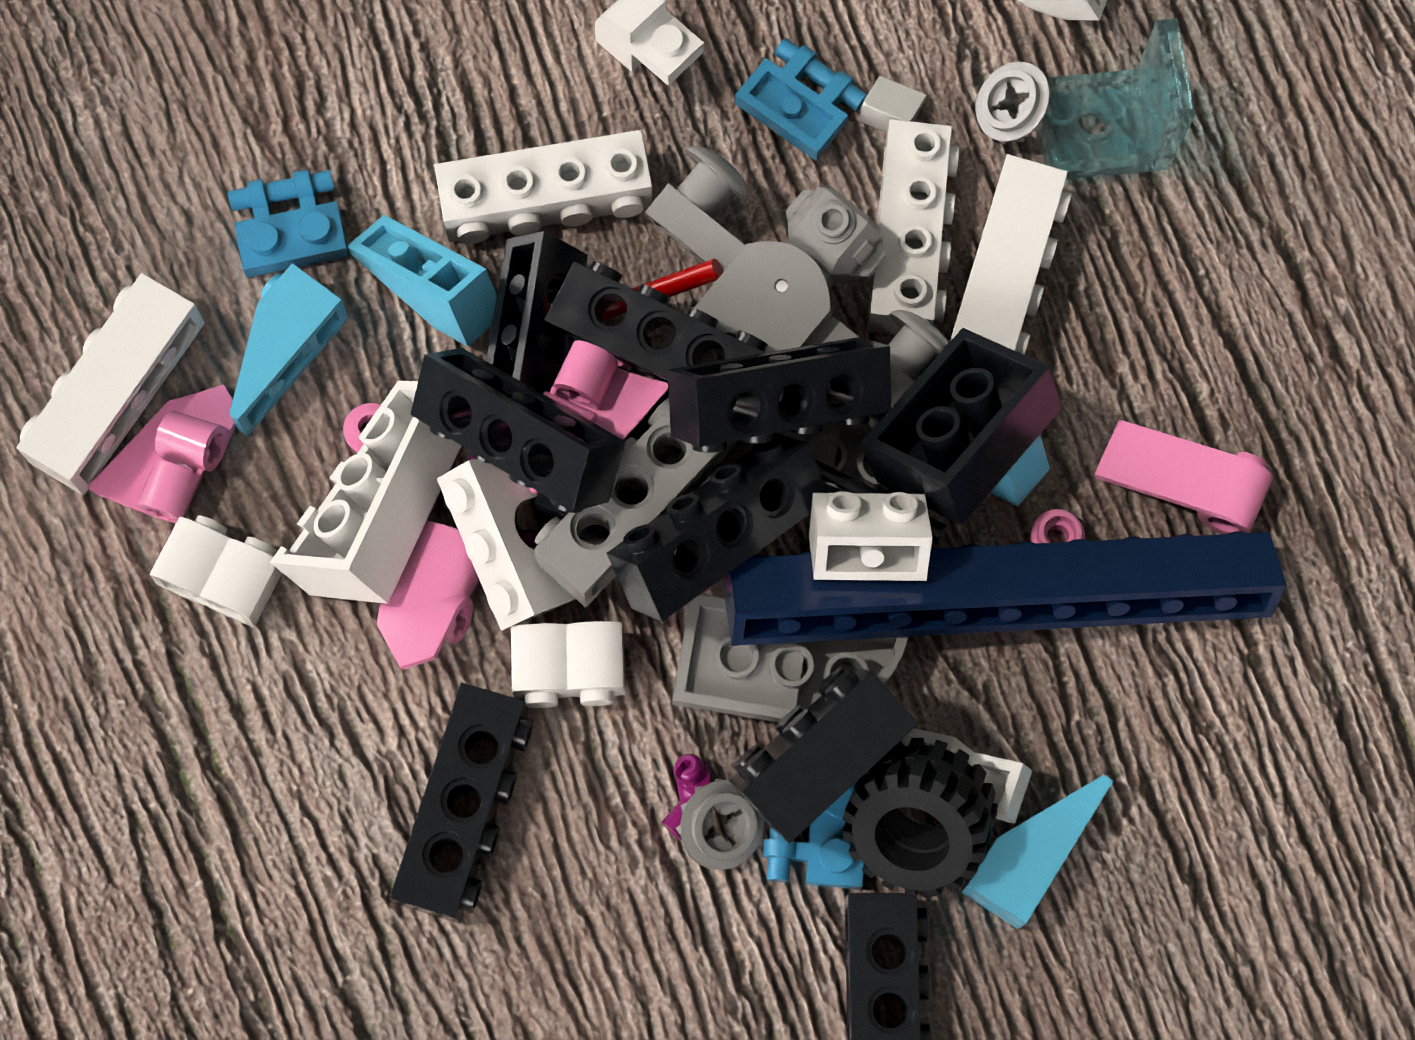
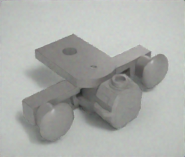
(782, 287)

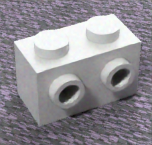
(870, 536)

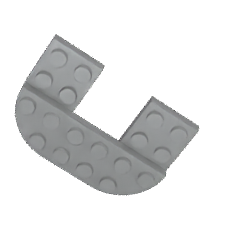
(777, 677)

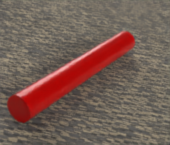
(675, 284)

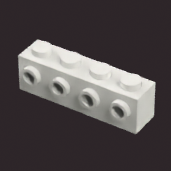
(544, 187)
(911, 223)
(1011, 252)
(110, 383)

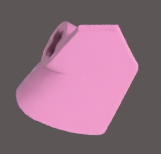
(602, 391)
(170, 455)
(430, 598)

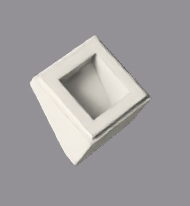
(890, 101)

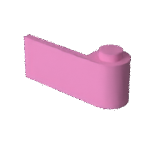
(1217, 484)

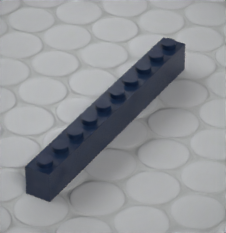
(1012, 589)

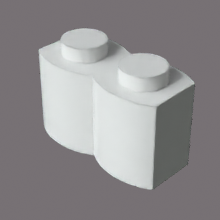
(217, 569)
(568, 662)

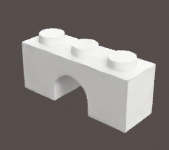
(484, 511)

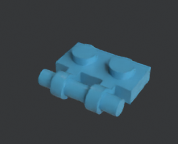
(792, 108)
(295, 236)
(825, 853)

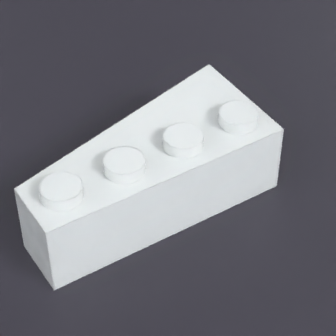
(374, 511)

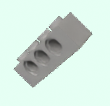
(586, 568)

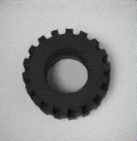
(911, 852)

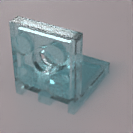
(1141, 110)

